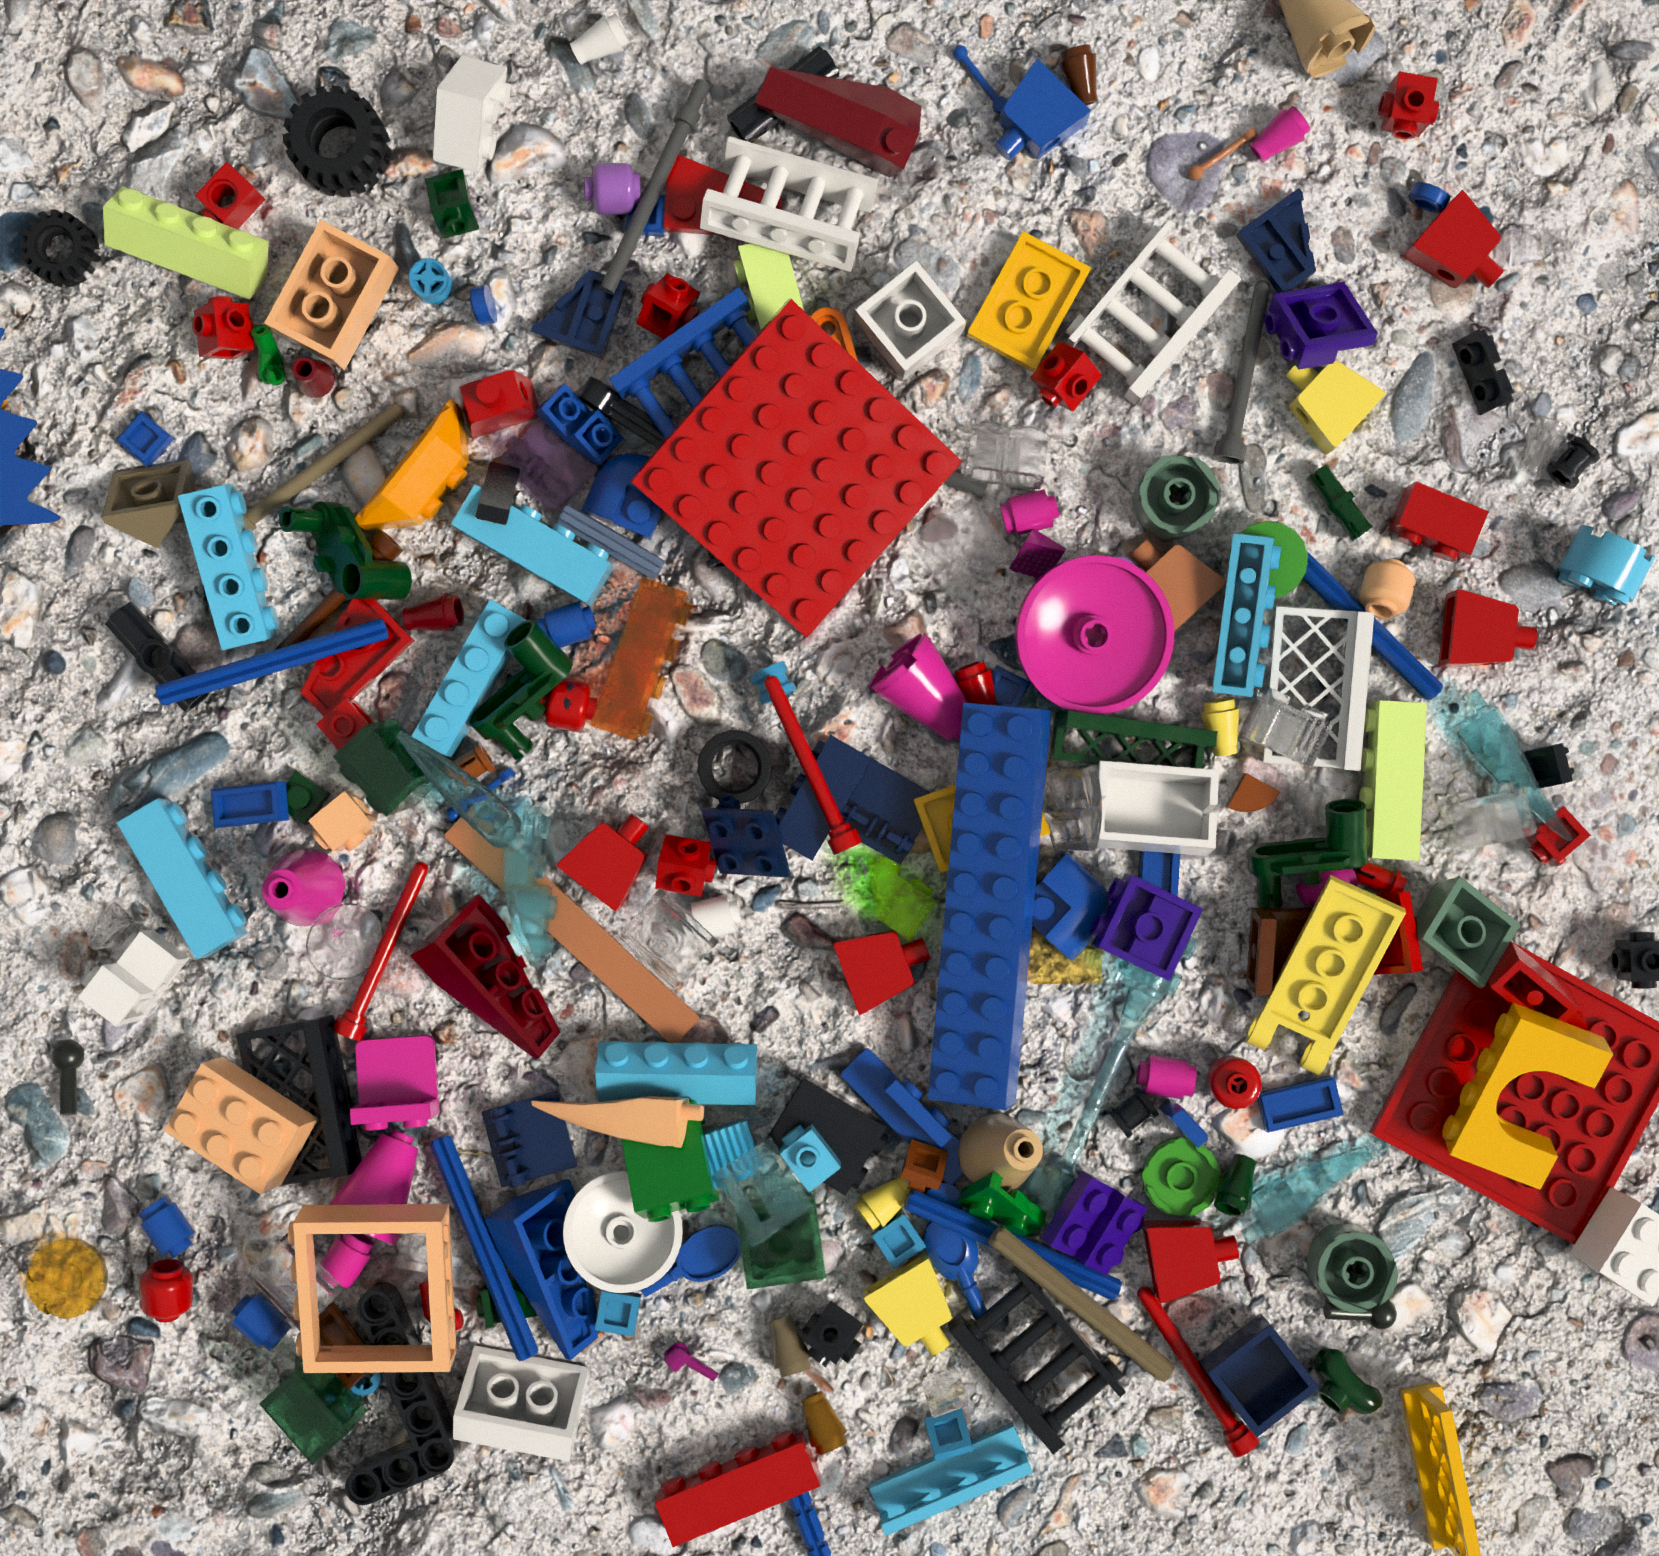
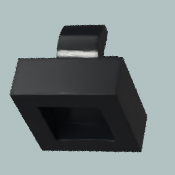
(1550, 765)

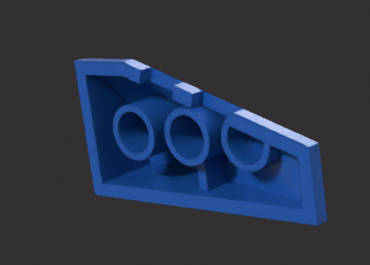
(532, 1247)

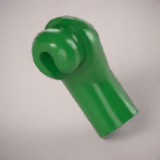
(270, 360)

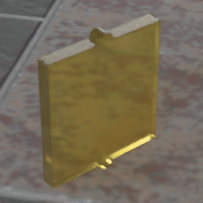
(1053, 967)

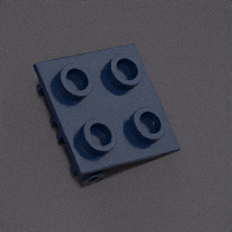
(885, 811)
(745, 840)
(528, 1141)

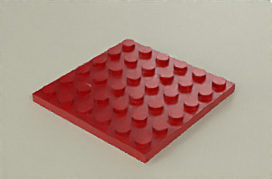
(796, 468)
(1587, 1126)

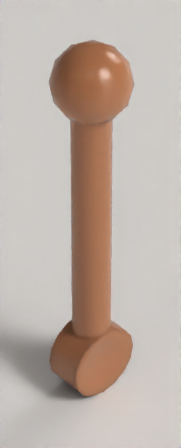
(1196, 171)

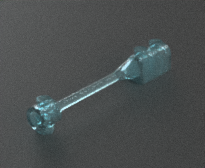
(1052, 1182)

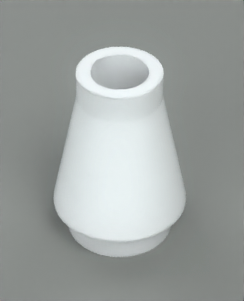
(601, 39)

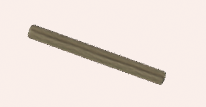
(1081, 1303)

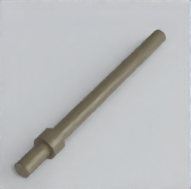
(322, 465)

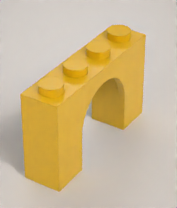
(1522, 1044)

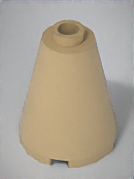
(1326, 32)
(999, 1146)

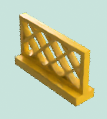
(1439, 1470)

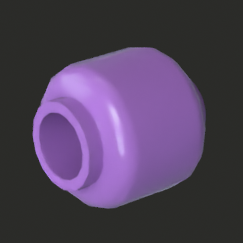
(612, 188)

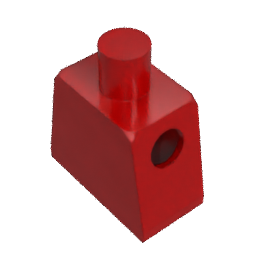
(1458, 245)
(498, 402)
(1481, 631)
(608, 860)
(878, 966)
(1184, 1256)

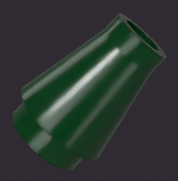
(1235, 1189)

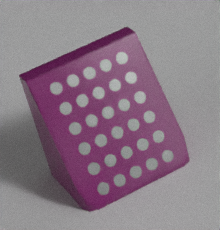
(1037, 555)

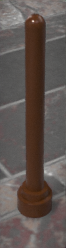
(383, 549)

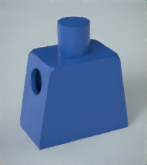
(1039, 114)

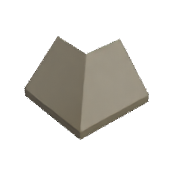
(147, 501)

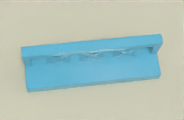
(942, 1484)

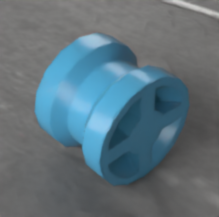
(425, 275)
(778, 670)

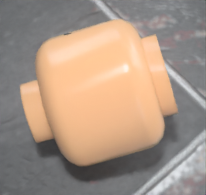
(1387, 588)

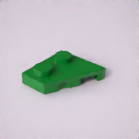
(1013, 1210)

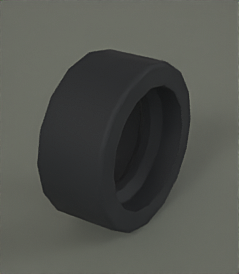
(740, 738)

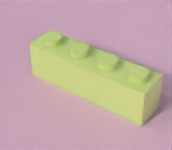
(185, 242)
(768, 280)
(1394, 778)

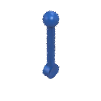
(960, 53)
(453, 816)

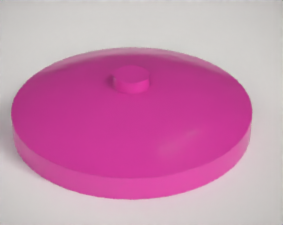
(1094, 634)

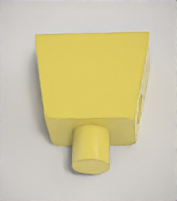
(1332, 402)
(912, 1304)

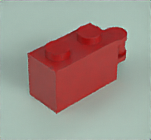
(1529, 984)

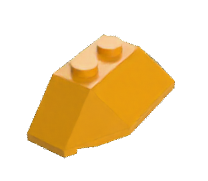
(422, 476)

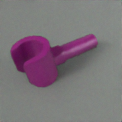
(679, 1355)

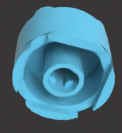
(1606, 565)

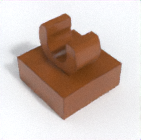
(923, 1166)

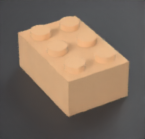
(332, 294)
(240, 1124)

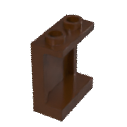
(1270, 943)

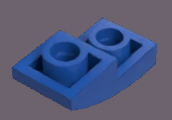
(578, 426)

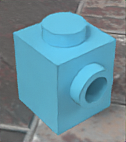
(809, 1156)

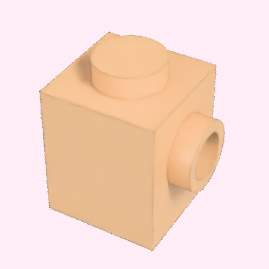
(342, 823)

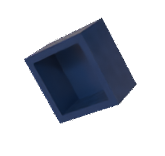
(1259, 1375)

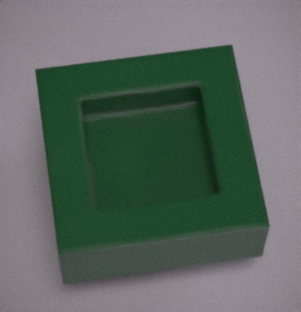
(304, 797)

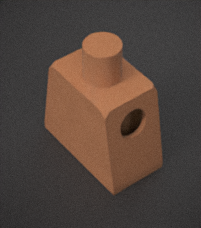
(1181, 577)

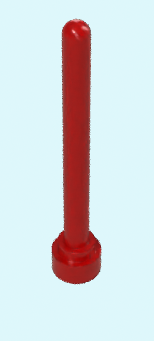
(841, 834)
(353, 1020)
(1238, 1436)

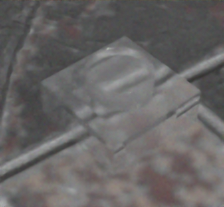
(413, 1252)
(1375, 1356)

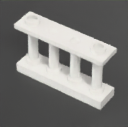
(779, 229)
(1188, 318)

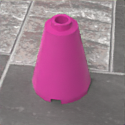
(922, 687)
(303, 886)
(382, 1177)

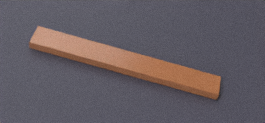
(590, 944)

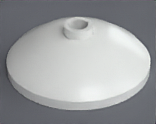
(602, 1258)

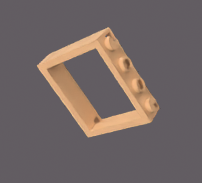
(374, 1219)

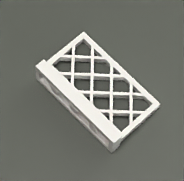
(1354, 680)

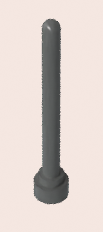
(1231, 446)

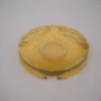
(66, 1278)

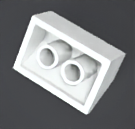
(520, 1404)

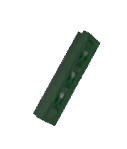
(1128, 728)

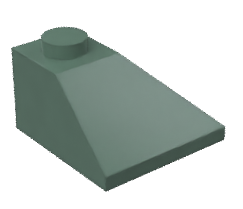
(1465, 929)

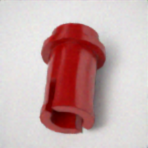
(1381, 878)

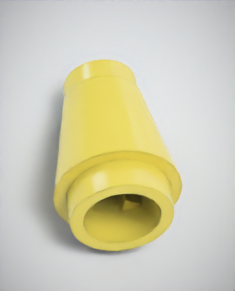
(1223, 717)
(882, 1202)

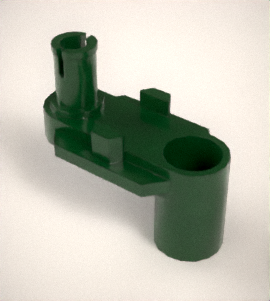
(346, 553)
(543, 670)
(1340, 850)

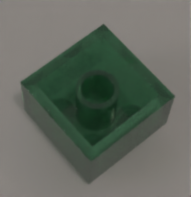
(383, 768)
(789, 1254)
(313, 1410)

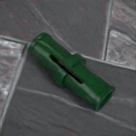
(1339, 502)

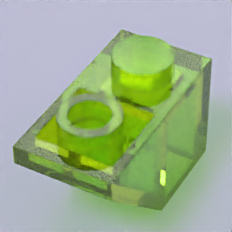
(896, 901)

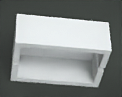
(1158, 808)

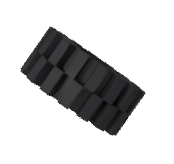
(39, 238)

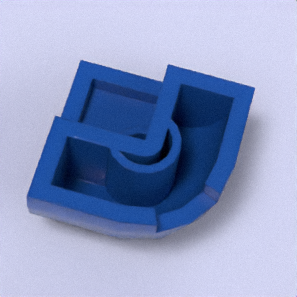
(619, 500)
(1068, 904)

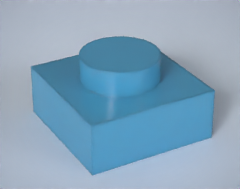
(898, 1240)
(618, 1313)
(948, 1435)

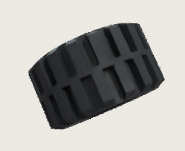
(320, 115)

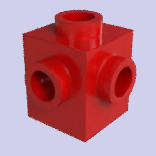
(1409, 105)
(668, 306)
(223, 328)
(1065, 377)
(685, 865)

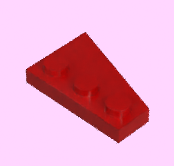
(686, 191)
(352, 671)

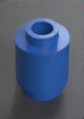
(568, 624)
(167, 1227)
(260, 1321)

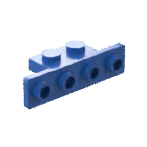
(902, 1109)

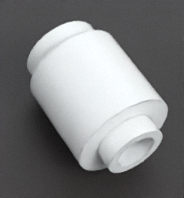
(717, 914)

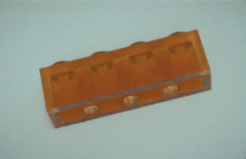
(641, 659)

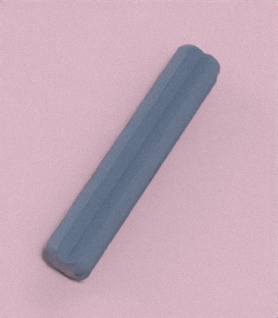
(611, 541)

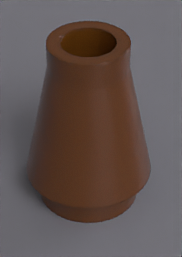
(1079, 72)

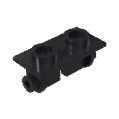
(1477, 359)

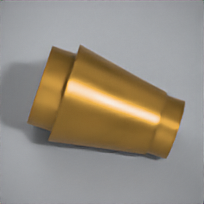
(823, 1424)

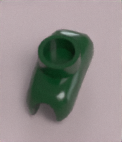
(1342, 1386)

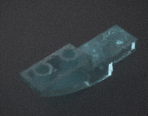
(527, 903)

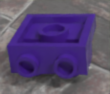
(1318, 324)
(1145, 925)
(1095, 1223)

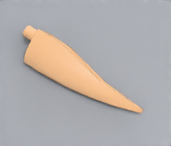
(640, 1119)

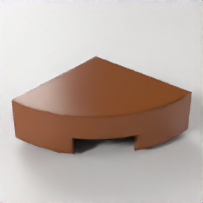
(1251, 795)

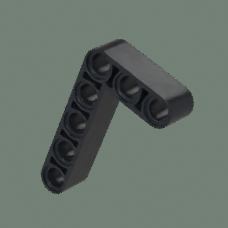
(407, 1398)

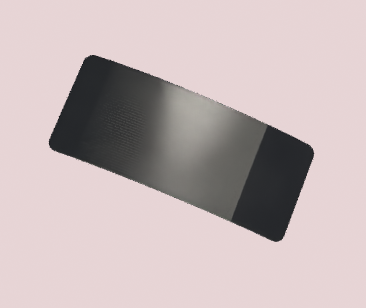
(497, 493)

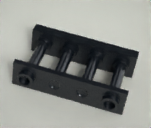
(1024, 1393)

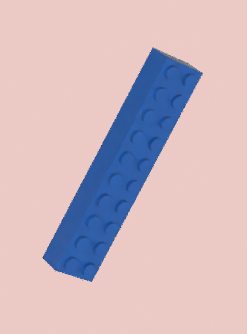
(989, 905)

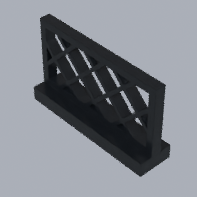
(329, 1087)

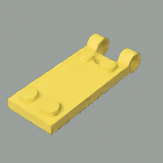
(1328, 969)

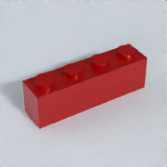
(737, 1487)

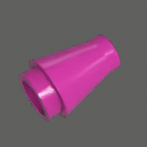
(1280, 134)

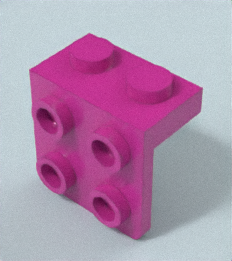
(396, 1082)

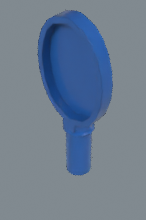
(702, 1256)
(956, 1260)

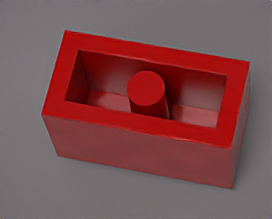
(1437, 522)

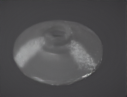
(352, 955)

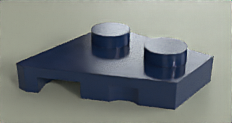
(1281, 243)
(583, 316)

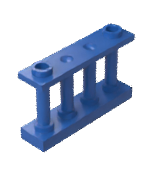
(668, 356)

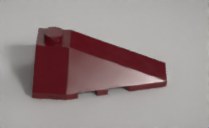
(851, 116)
(480, 970)

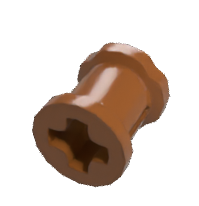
(475, 761)

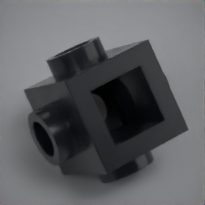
(1637, 960)
(833, 1319)

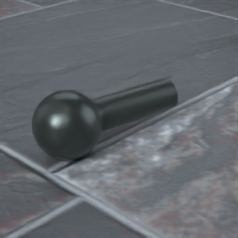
(67, 1058)
(1379, 1317)

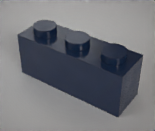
(803, 823)

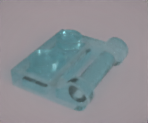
(774, 1185)

